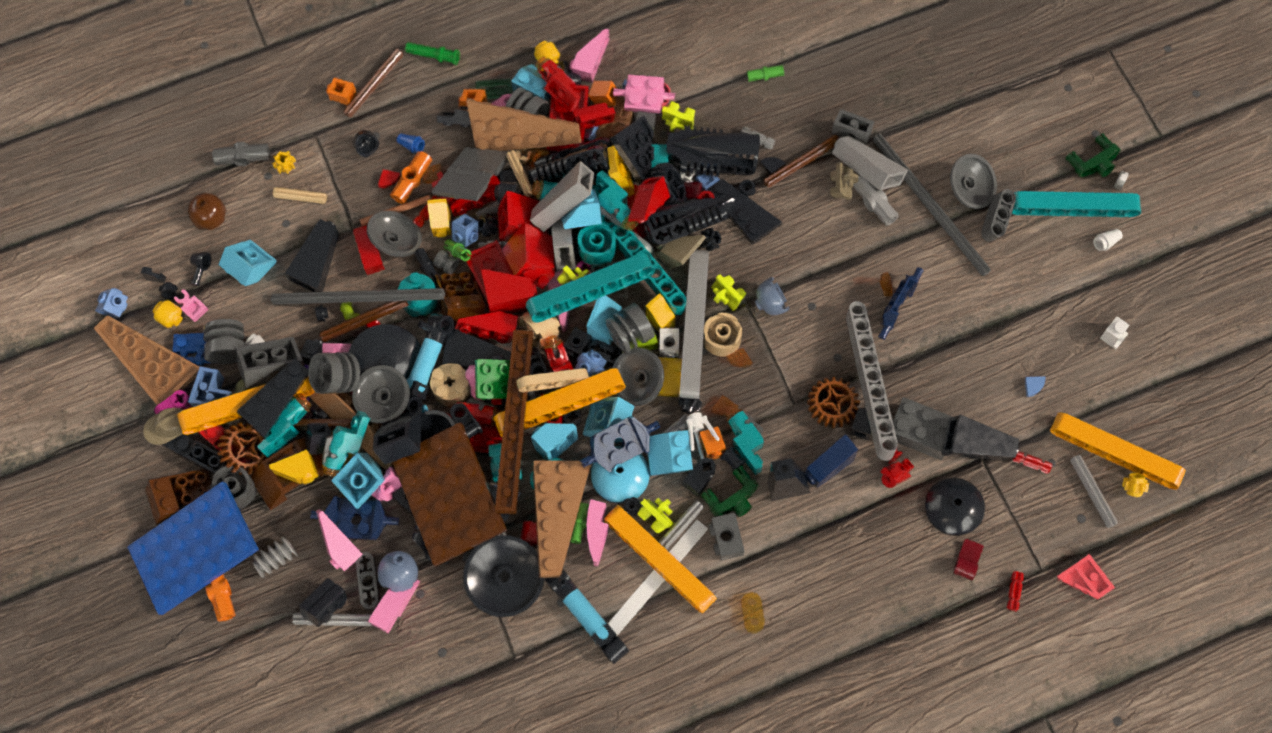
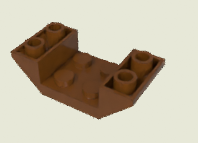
(274, 487)

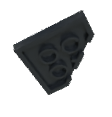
(636, 148)

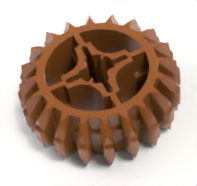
(847, 396)
(238, 444)

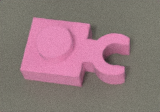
(191, 307)

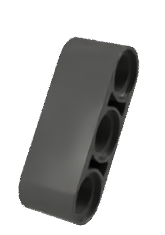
(998, 215)

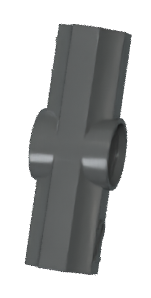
(241, 154)

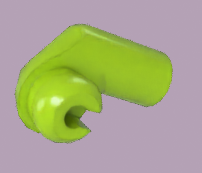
(347, 311)

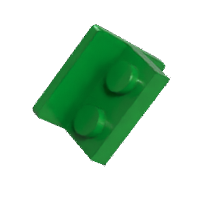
(491, 378)

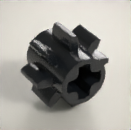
(487, 224)
(712, 239)
(690, 405)

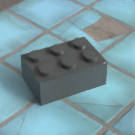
(264, 360)
(921, 428)

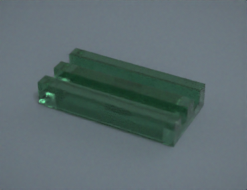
(494, 91)

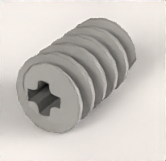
(273, 556)

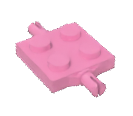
(644, 94)

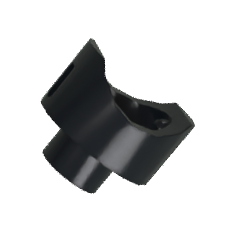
(365, 143)

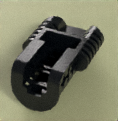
(710, 151)
(558, 164)
(688, 215)

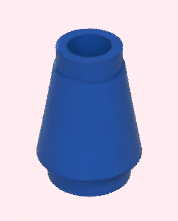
(411, 142)

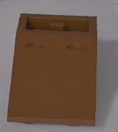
(461, 295)
(175, 492)

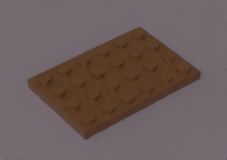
(449, 495)

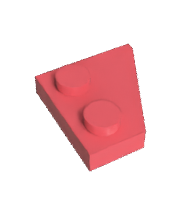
(1087, 578)

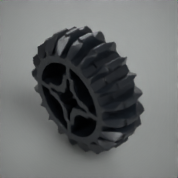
(673, 181)

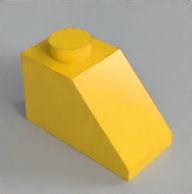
(439, 217)
(660, 313)
(296, 468)

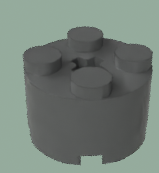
(244, 485)

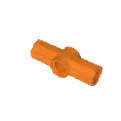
(406, 186)
(219, 594)

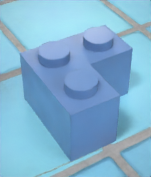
(207, 387)

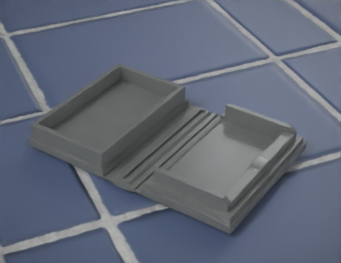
(470, 174)

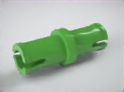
(765, 73)
(457, 250)
(580, 523)

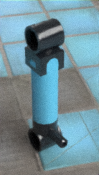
(437, 328)
(588, 617)

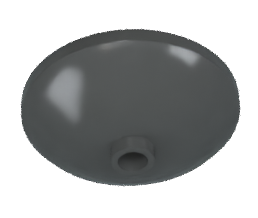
(973, 181)
(394, 233)
(632, 368)
(373, 386)

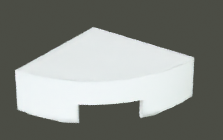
(1121, 180)

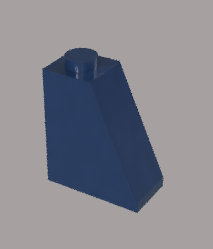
(831, 462)

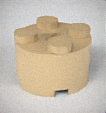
(716, 326)
(540, 330)
(445, 376)

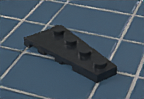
(745, 213)
(268, 403)

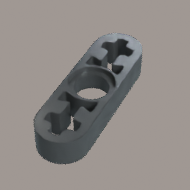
(364, 595)

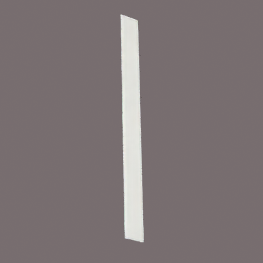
(654, 580)

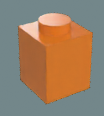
(603, 92)
(711, 447)

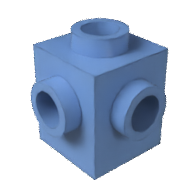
(465, 230)
(111, 303)
(592, 362)

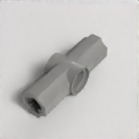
(876, 201)

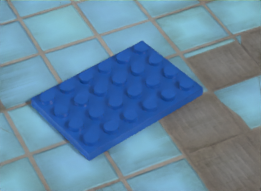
(192, 548)

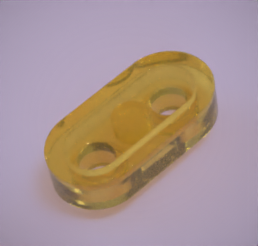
(752, 612)

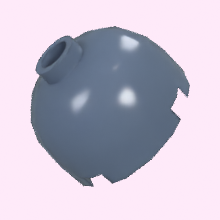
(771, 298)
(398, 571)

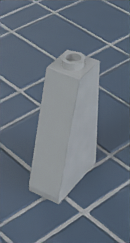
(869, 163)
(563, 197)
(563, 246)

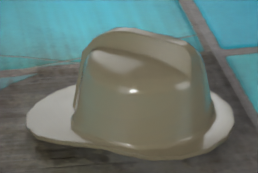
(163, 427)

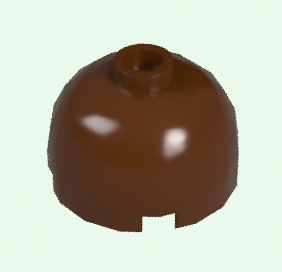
(206, 211)

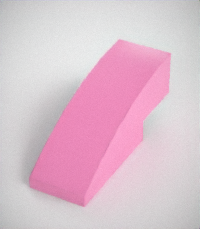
(596, 529)
(391, 607)

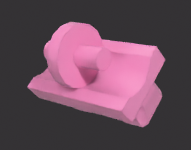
(388, 487)

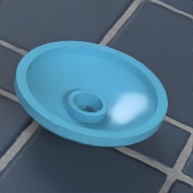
(619, 486)

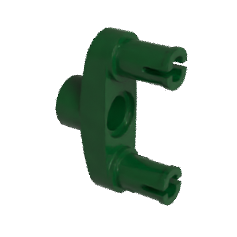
(1100, 163)
(738, 501)

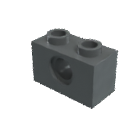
(853, 125)
(729, 525)

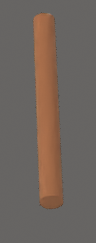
(401, 208)

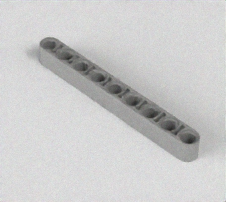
(694, 325)
(871, 387)

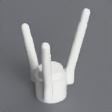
(696, 424)

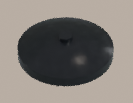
(386, 346)
(503, 576)

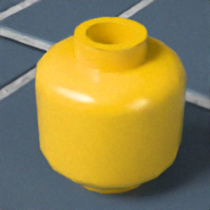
(547, 50)
(167, 314)

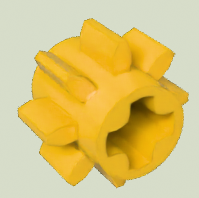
(284, 162)
(1135, 484)

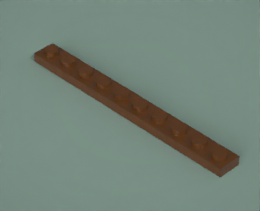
(513, 424)

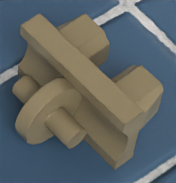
(844, 181)

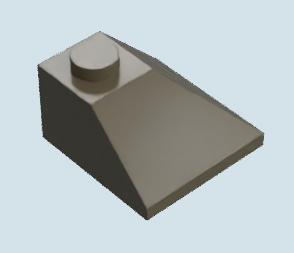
(679, 250)

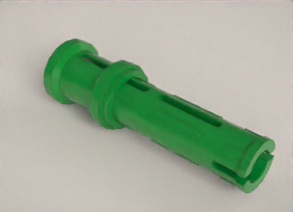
(441, 53)

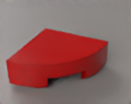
(388, 178)

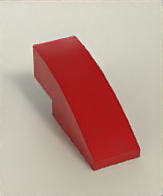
(368, 252)

